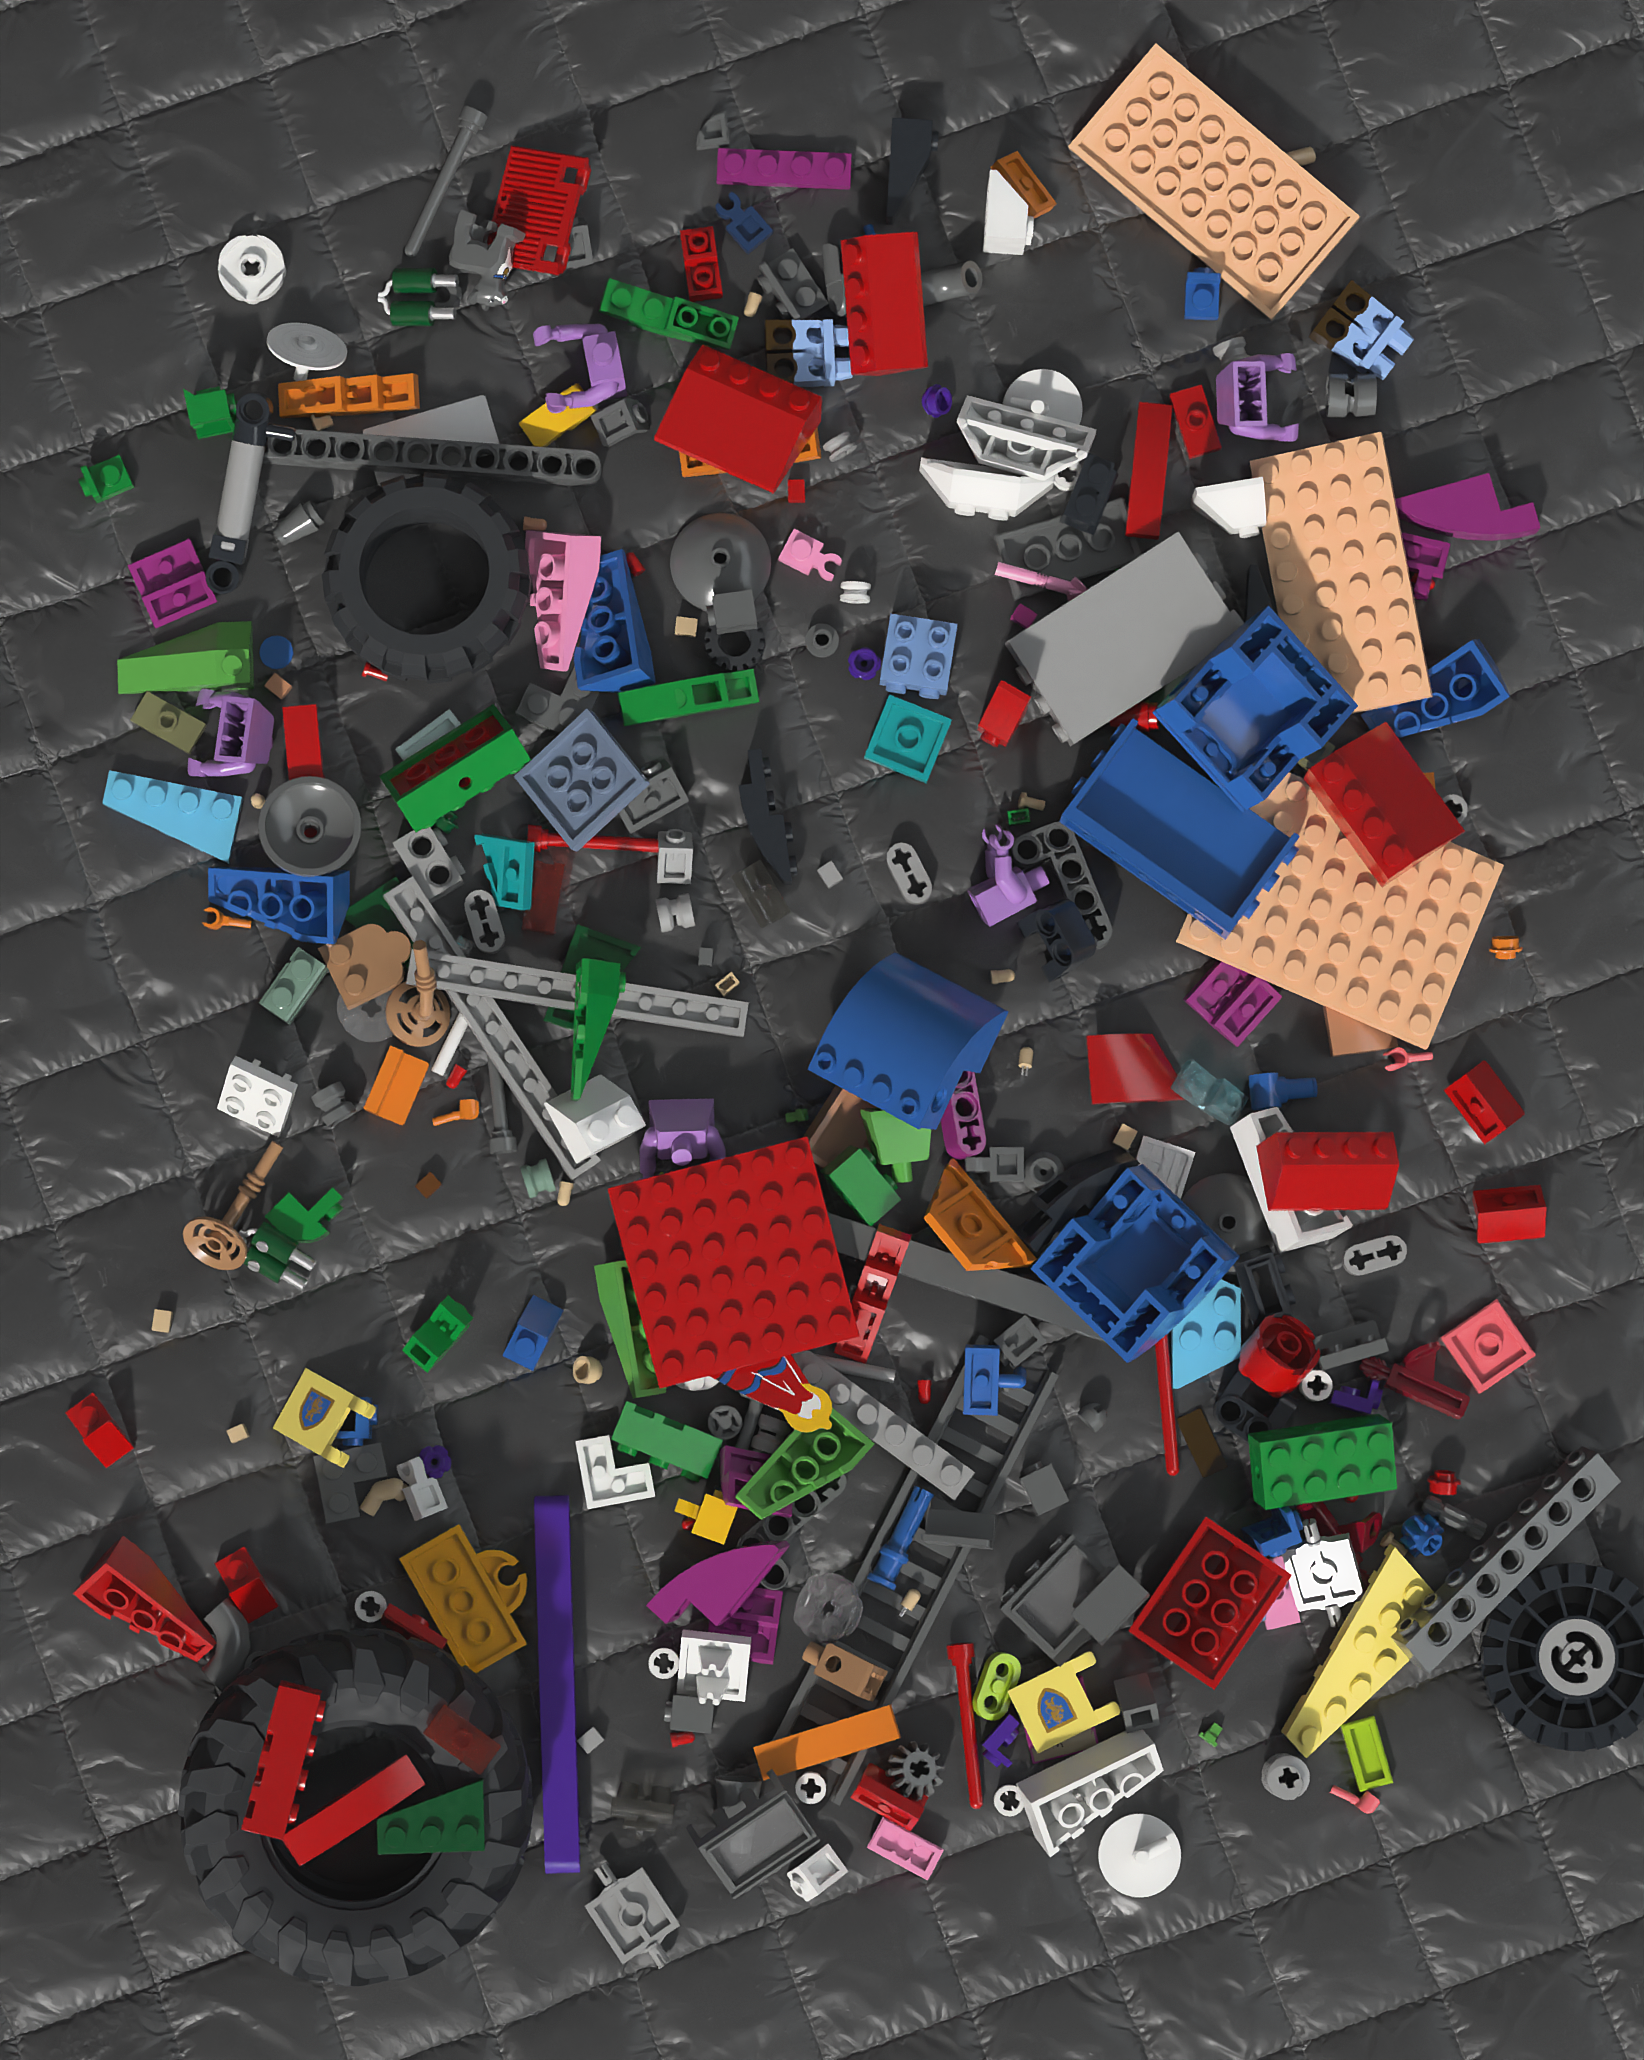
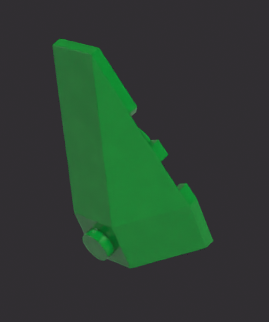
(595, 1000)

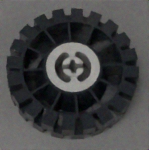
(1520, 1646)

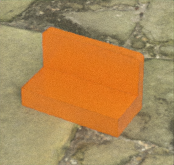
(396, 1086)

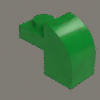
(304, 1225)
(438, 1334)

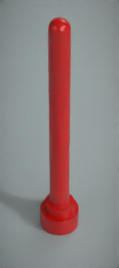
(544, 839)
(1167, 1406)
(961, 1657)

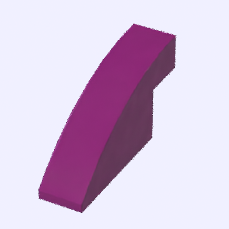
(1467, 512)
(718, 1583)

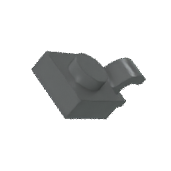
(1003, 1164)

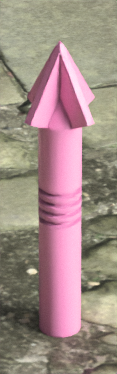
(1071, 588)

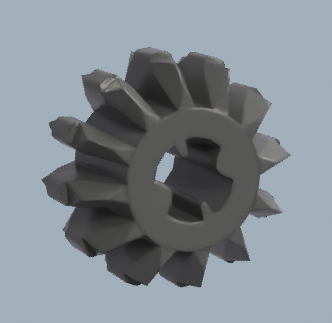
(928, 1770)

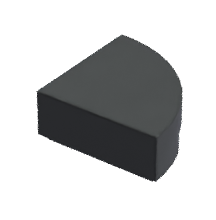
(714, 133)

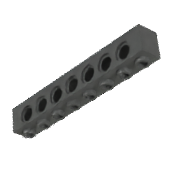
(1523, 1555)

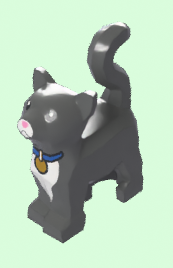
(474, 256)

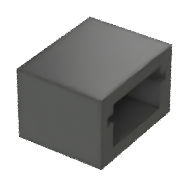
(705, 957)

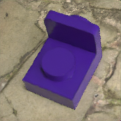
(1349, 1398)
(1002, 1734)

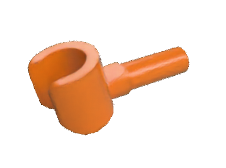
(225, 920)
(468, 1111)

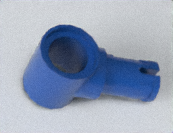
(1271, 1091)

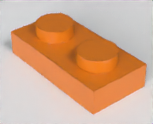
(1025, 183)

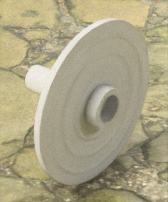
(306, 348)
(1046, 394)
(1139, 1855)

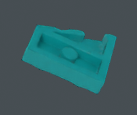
(508, 869)

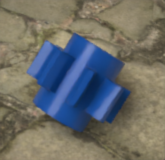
(1421, 1535)

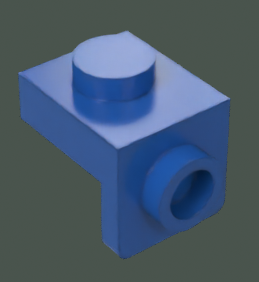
(363, 1428)

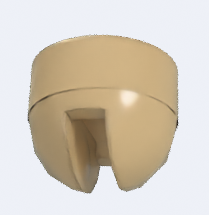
(587, 1369)

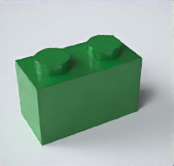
(861, 1184)

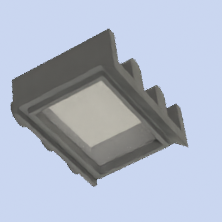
(1045, 1599)
(755, 1839)

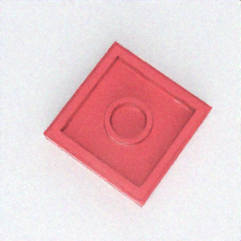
(1487, 1346)

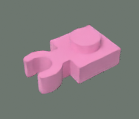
(804, 554)

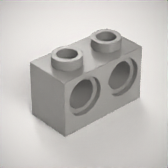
(423, 866)

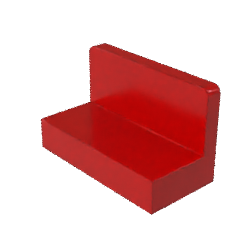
(1484, 1102)
(1510, 1213)
(875, 1793)

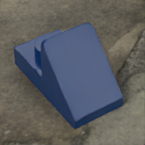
(533, 1332)

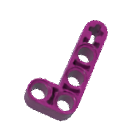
(967, 1094)

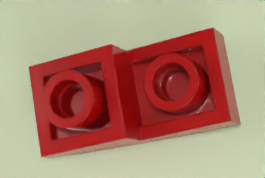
(701, 264)

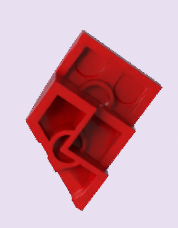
(1128, 1069)

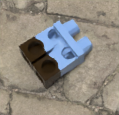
(1360, 329)
(805, 351)

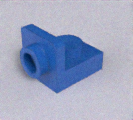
(1202, 294)

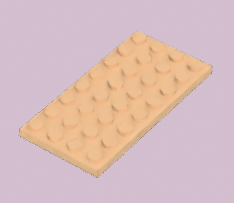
(1213, 182)
(1344, 568)

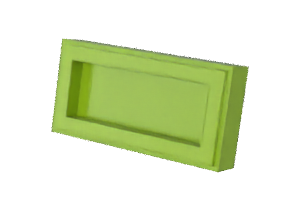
(1366, 1753)

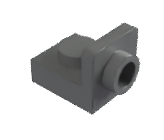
(580, 244)
(620, 421)
(1019, 1342)

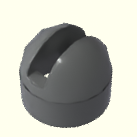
(1091, 1417)

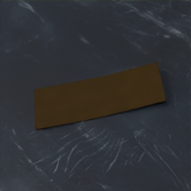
(1201, 1443)

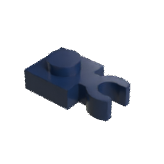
(746, 226)

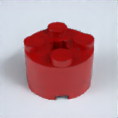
(1279, 1355)

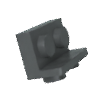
(792, 287)
(656, 799)
(1349, 1345)

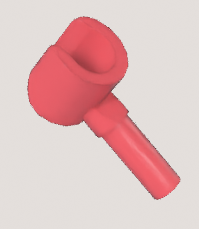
(1402, 1058)
(1366, 1803)

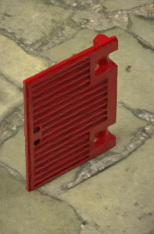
(540, 205)

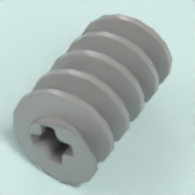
(1296, 1784)

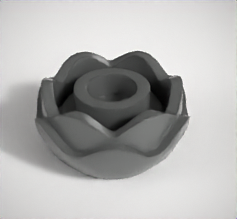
(1037, 1162)

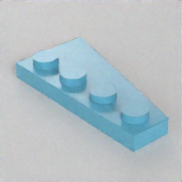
(184, 812)

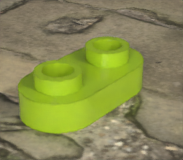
(996, 1686)

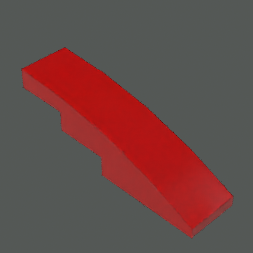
(1148, 470)
(303, 744)
(874, 1290)
(352, 1810)

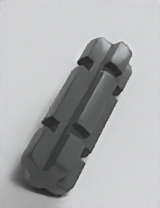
(1454, 1517)

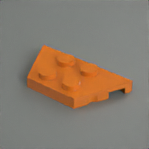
(973, 1225)

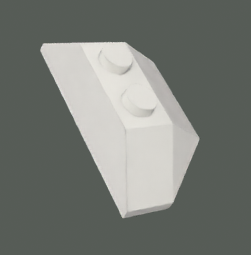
(1022, 439)
(983, 488)

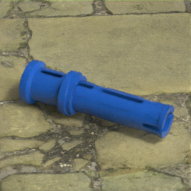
(894, 1553)

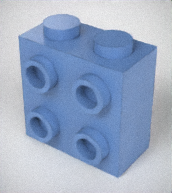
(918, 656)

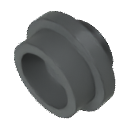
(829, 648)

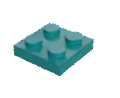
(907, 739)

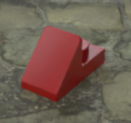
(99, 1430)
(246, 1585)

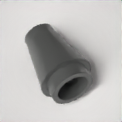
(299, 523)

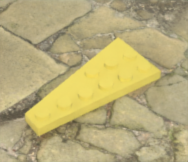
(1360, 1654)

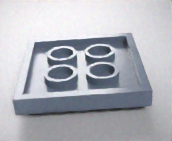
(582, 780)

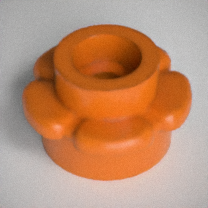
(1505, 947)

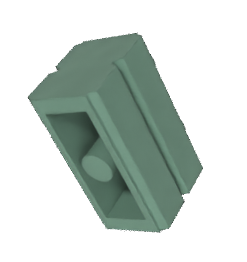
(294, 986)

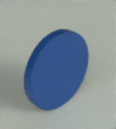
(276, 652)

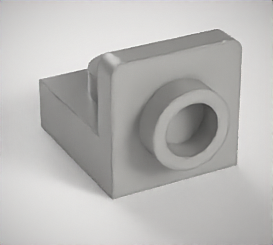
(674, 857)

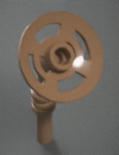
(420, 1009)
(223, 1230)

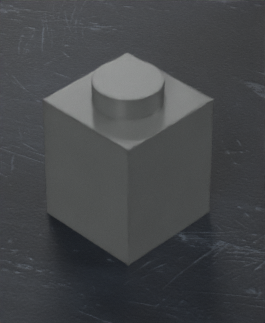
(732, 612)
(1043, 1488)
(1136, 1702)
(688, 1714)

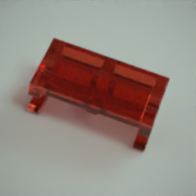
(546, 898)

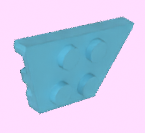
(1207, 1335)

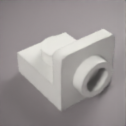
(816, 1873)

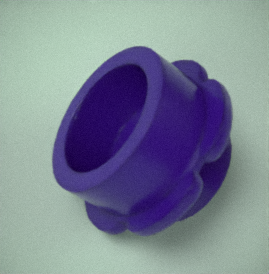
(937, 400)
(864, 654)
(444, 1462)

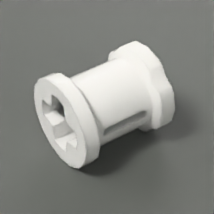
(1323, 1378)
(818, 1795)

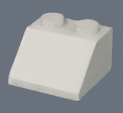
(1006, 218)
(595, 1120)

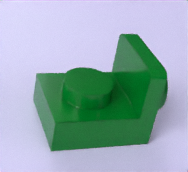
(105, 479)

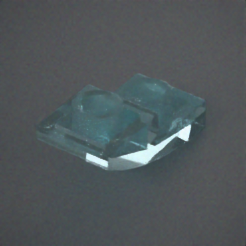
(1209, 1094)

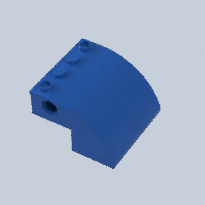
(1255, 708)
(907, 1040)
(1135, 1263)

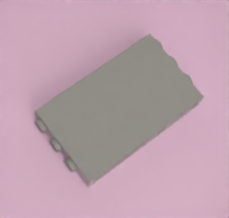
(1123, 639)

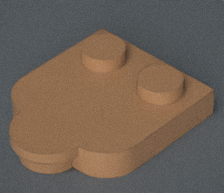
(366, 963)

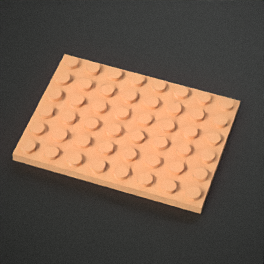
(1346, 939)

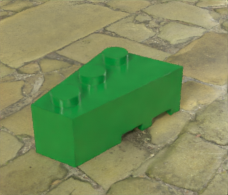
(666, 1441)

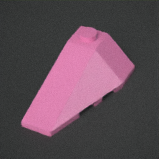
(563, 580)

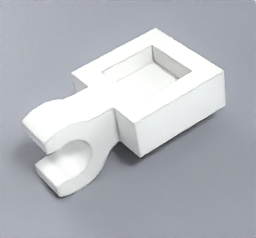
(423, 1493)

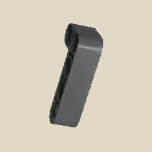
(1069, 887)
(796, 1521)

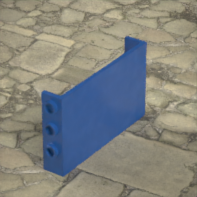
(1177, 831)

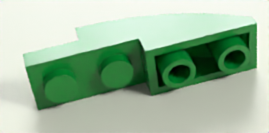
(668, 316)
(688, 697)

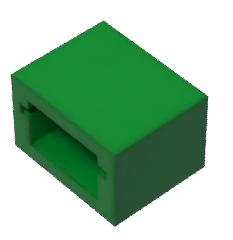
(1018, 817)

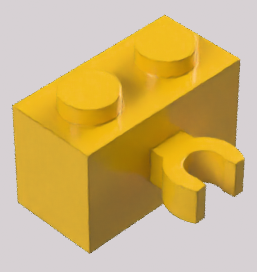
(712, 1517)

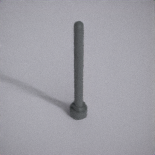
(470, 122)
(502, 1138)

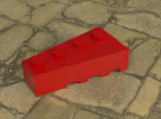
(282, 1760)

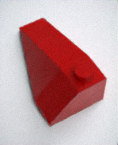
(136, 1590)

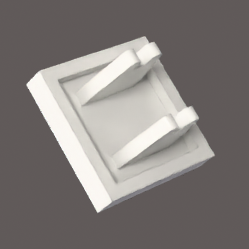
(257, 1095)
(713, 1666)

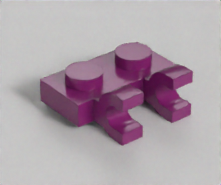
(1428, 559)

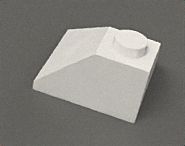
(1233, 505)

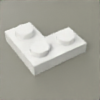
(606, 1484)

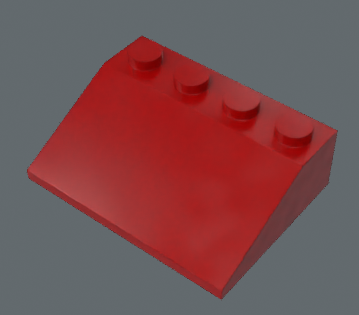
(739, 419)
(1383, 803)
(1210, 1603)

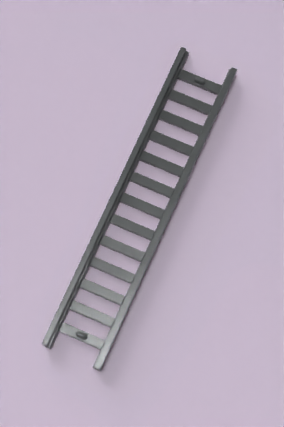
(940, 1584)

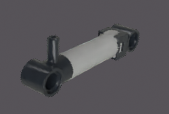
(240, 488)

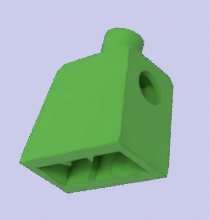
(895, 1142)

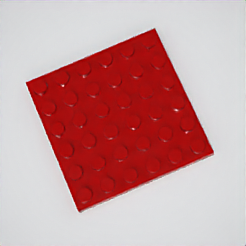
(733, 1262)

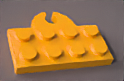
(468, 1597)

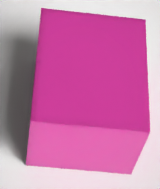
(1023, 616)

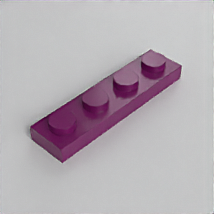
(784, 168)

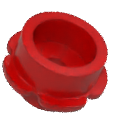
(1443, 1482)

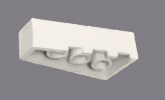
(1287, 1228)
(1087, 1785)

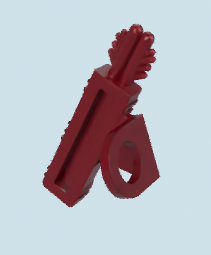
(1417, 1380)
(1358, 1530)

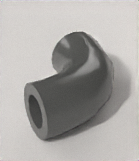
(950, 282)
(232, 1644)

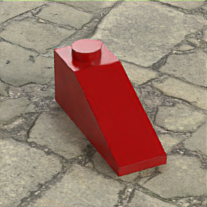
(1003, 715)

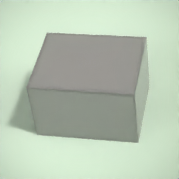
(830, 874)
(590, 1740)

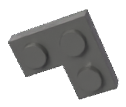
(556, 711)
(338, 1483)

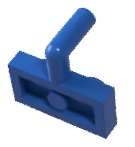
(983, 1379)

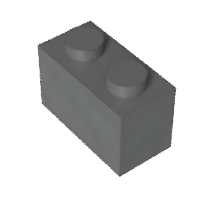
(1109, 1603)

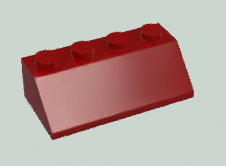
(884, 303)
(1328, 1170)

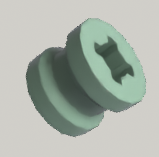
(538, 1178)

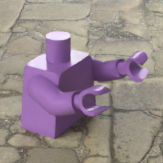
(602, 363)
(1243, 397)
(242, 735)
(1007, 888)
(680, 1132)

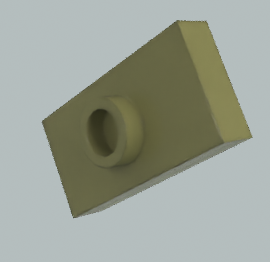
(168, 722)

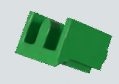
(211, 411)

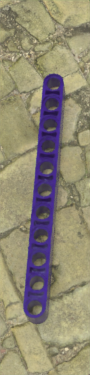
(557, 1684)

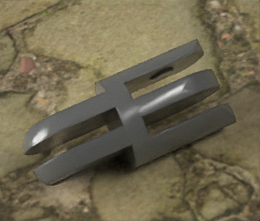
(834, 278)

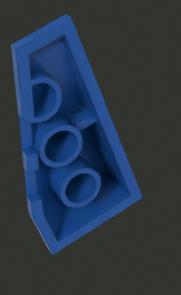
(613, 638)
(1461, 688)
(299, 905)

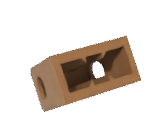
(855, 1674)

